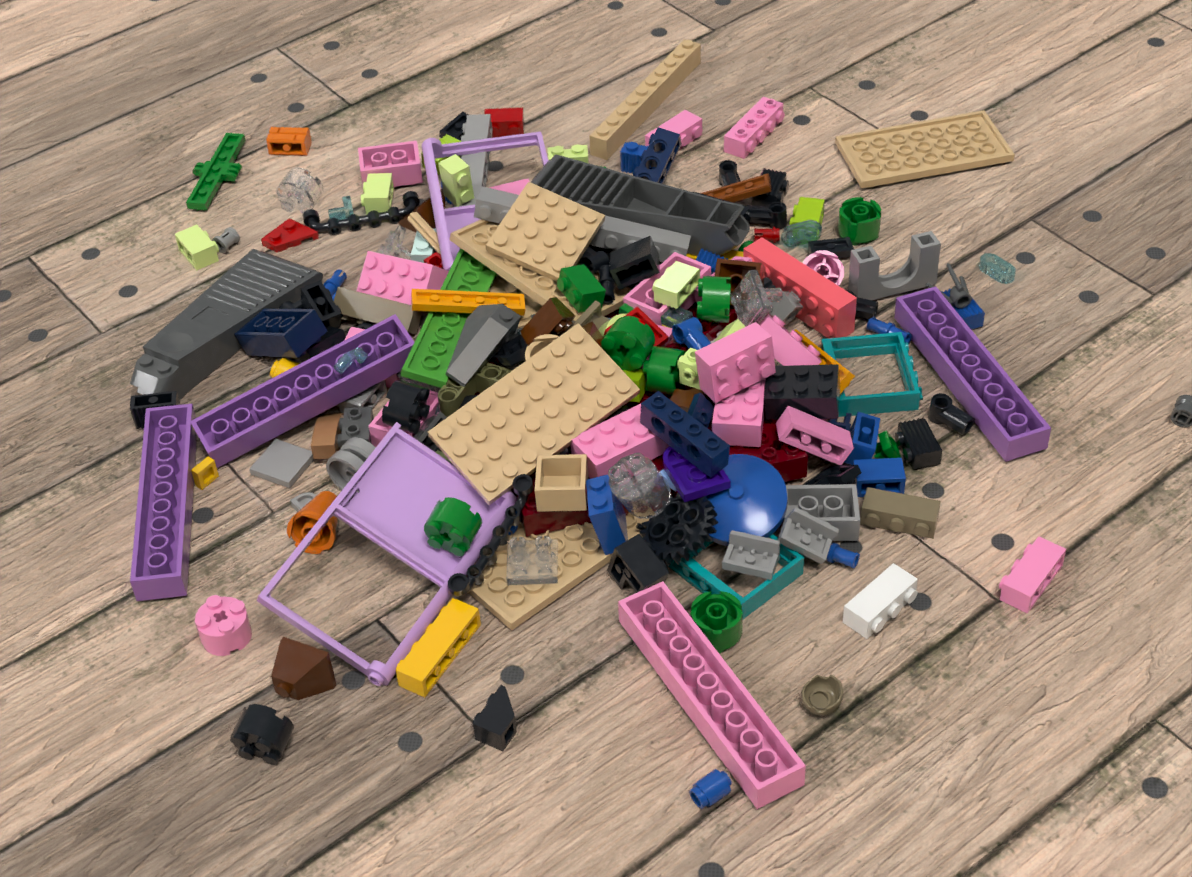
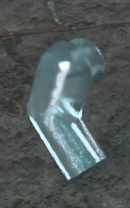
(347, 358)

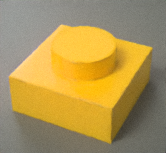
(204, 473)

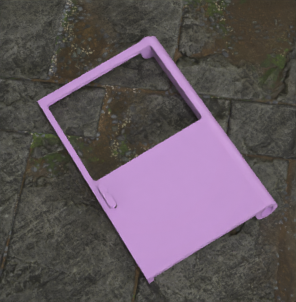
(455, 218)
(393, 503)

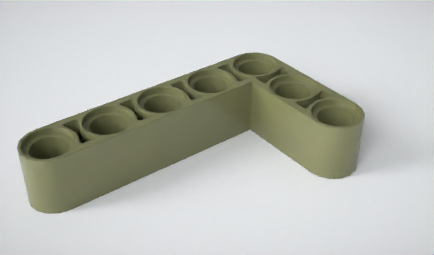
(453, 393)

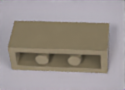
(900, 512)

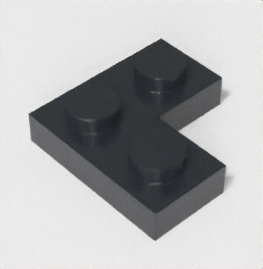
(839, 246)
(835, 475)

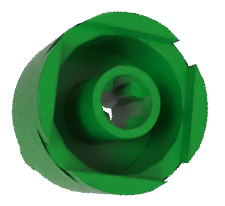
(859, 220)
(715, 299)
(628, 343)
(663, 370)
(452, 526)
(718, 618)

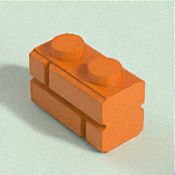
(288, 141)

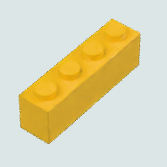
(438, 647)

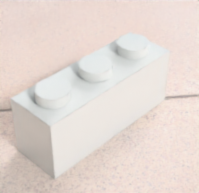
(880, 601)

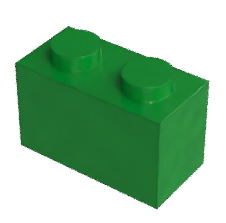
(580, 287)

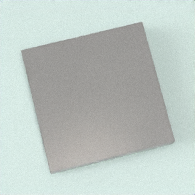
(282, 463)

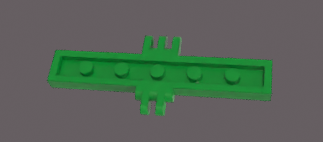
(216, 171)

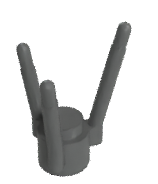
(958, 294)

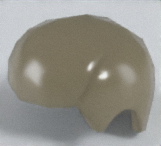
(822, 695)

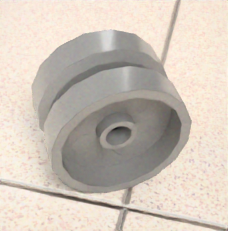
(348, 460)

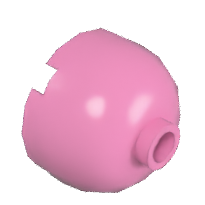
(827, 265)

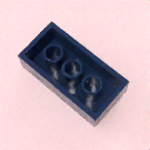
(281, 333)

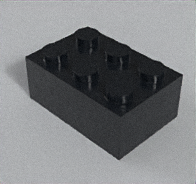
(805, 388)

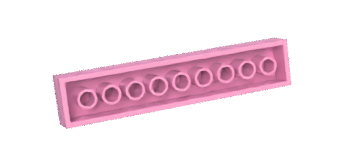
(712, 695)

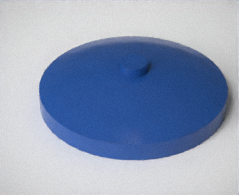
(754, 501)

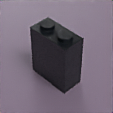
(634, 262)

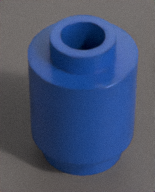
(710, 789)

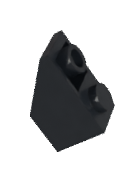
(496, 722)

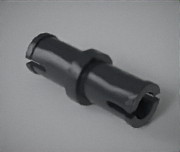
(608, 284)

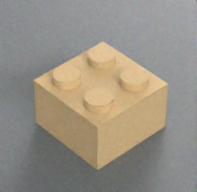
(561, 482)

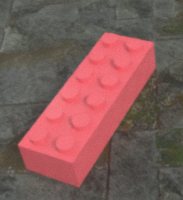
(824, 303)

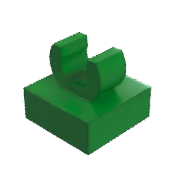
(886, 447)

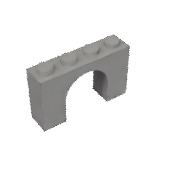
(914, 274)

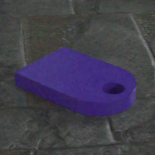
(689, 479)

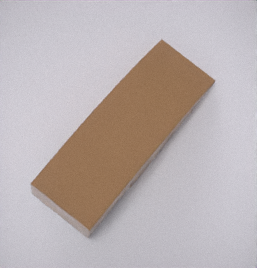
(325, 435)

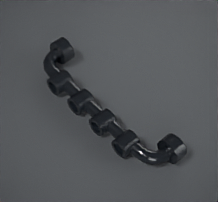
(354, 222)
(459, 583)

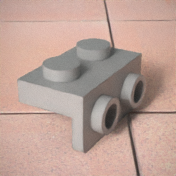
(807, 535)
(751, 555)

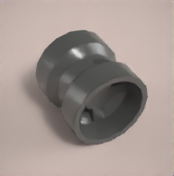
(1182, 412)

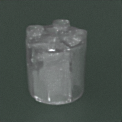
(639, 486)

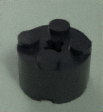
(406, 406)
(261, 733)

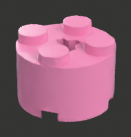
(223, 625)

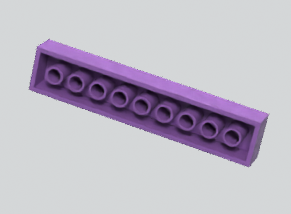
(972, 374)
(302, 392)
(164, 504)

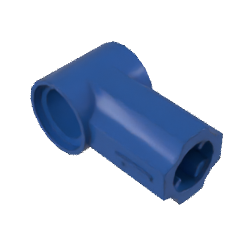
(690, 333)

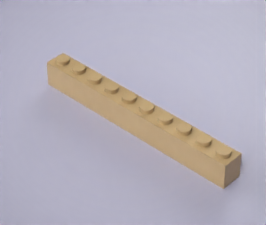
(644, 99)

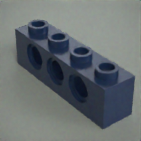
(664, 141)
(684, 434)

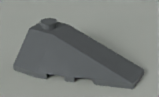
(481, 339)

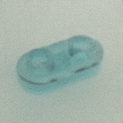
(798, 233)

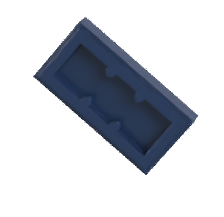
(701, 409)

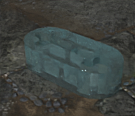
(997, 268)

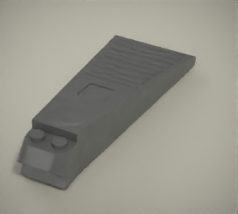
(709, 221)
(205, 330)

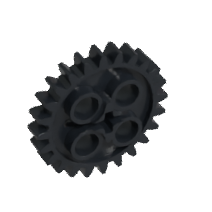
(680, 528)

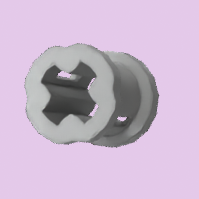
(228, 238)

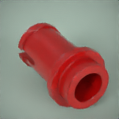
(768, 234)

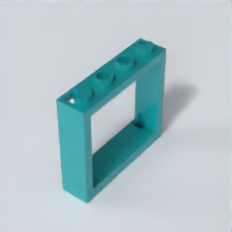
(870, 346)
(705, 581)

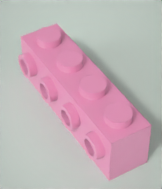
(753, 127)

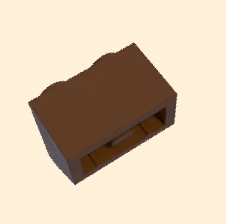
(550, 319)

